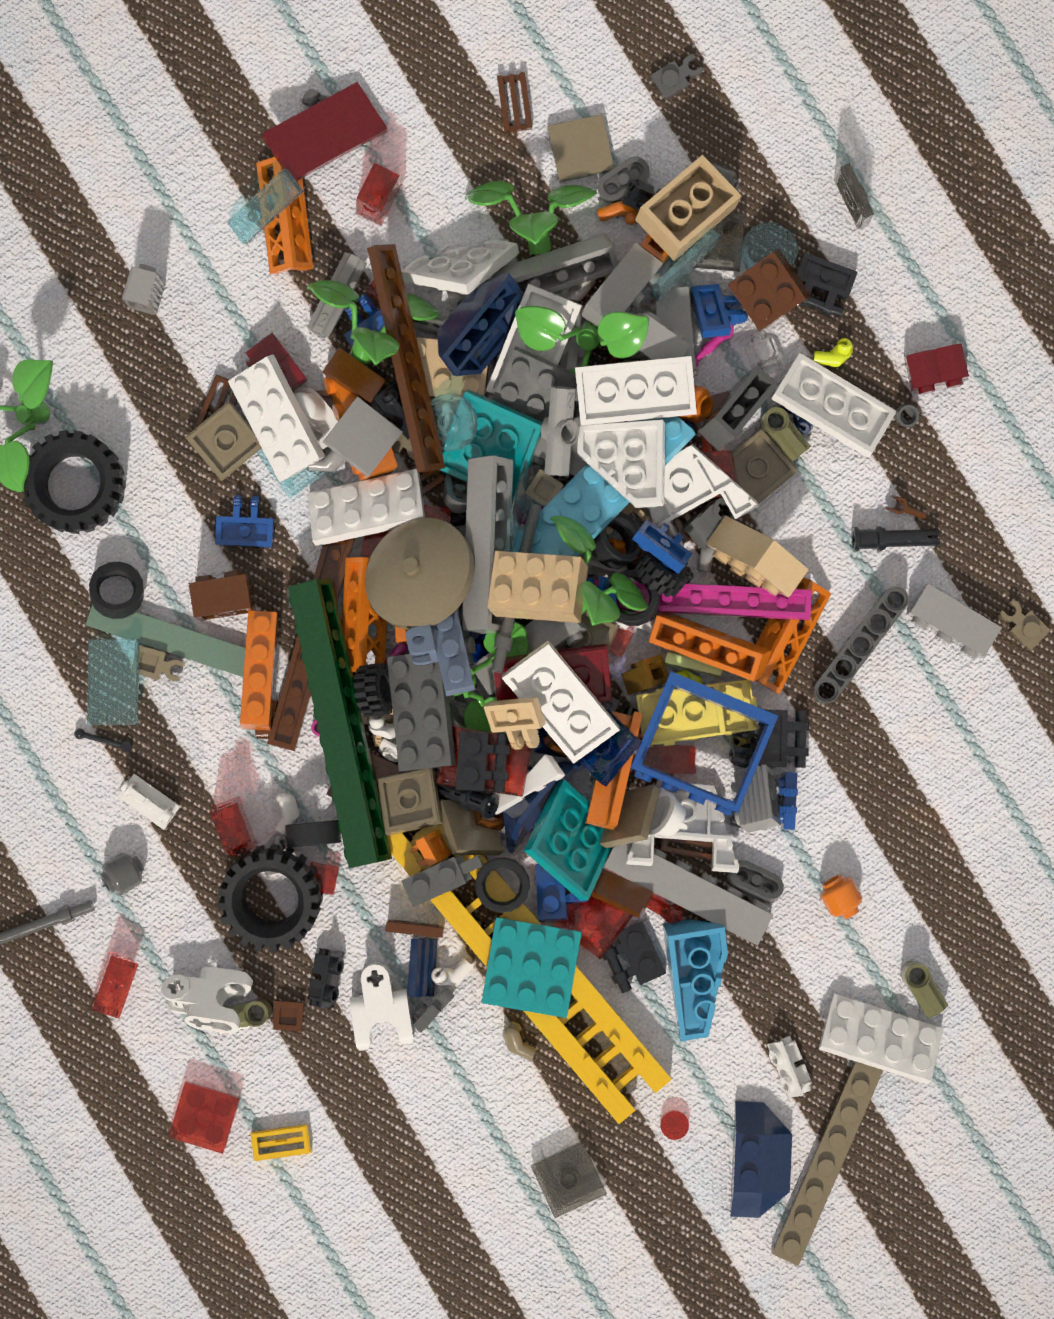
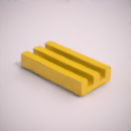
(277, 1131)

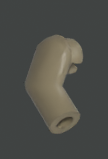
(514, 1041)

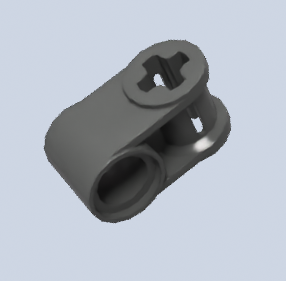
(705, 522)

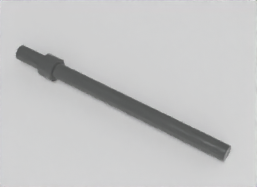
(503, 642)
(63, 915)

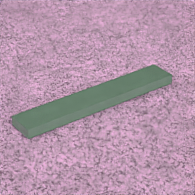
(173, 640)

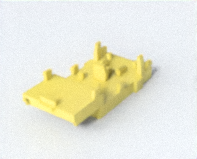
(695, 718)

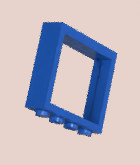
(720, 699)

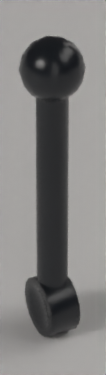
(125, 746)

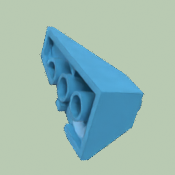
(695, 965)

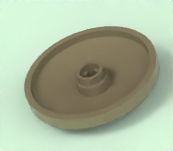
(419, 573)

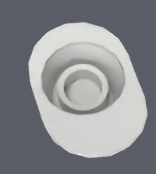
(317, 413)
(668, 815)

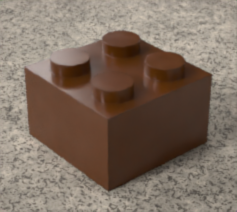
(769, 290)
(221, 596)

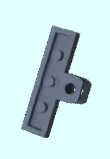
(444, 645)

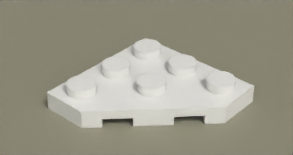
(461, 269)
(628, 458)

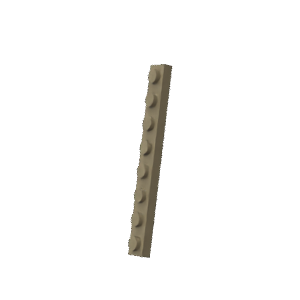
(826, 1162)

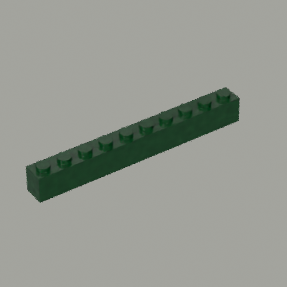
(339, 722)

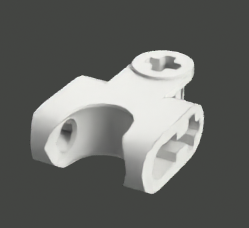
(204, 996)
(378, 1005)

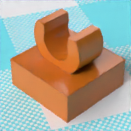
(432, 848)

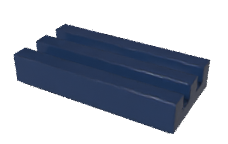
(421, 964)

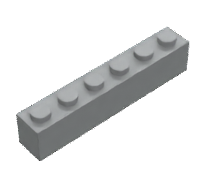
(559, 267)
(486, 531)
(694, 893)

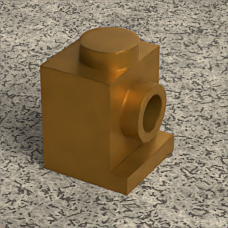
(645, 675)

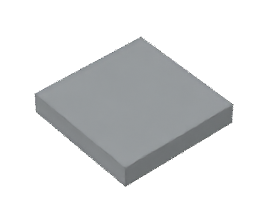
(362, 437)

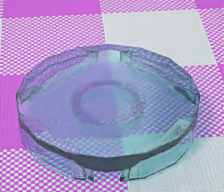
(764, 240)
(454, 421)

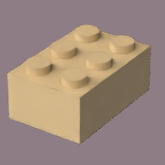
(688, 207)
(440, 379)
(756, 557)
(537, 586)

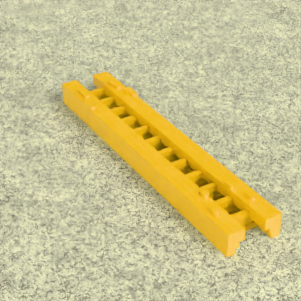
(583, 990)

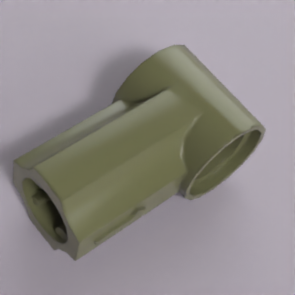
(787, 436)
(924, 990)
(244, 1013)

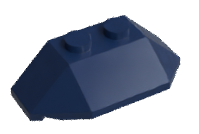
(479, 326)
(525, 814)
(759, 1160)

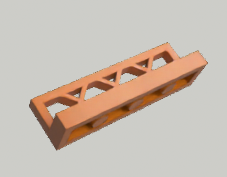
(294, 232)
(359, 615)
(781, 632)
(607, 801)

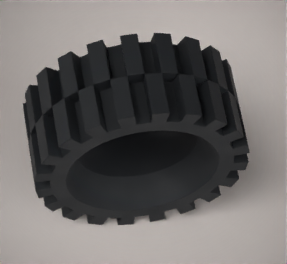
(48, 456)
(249, 925)

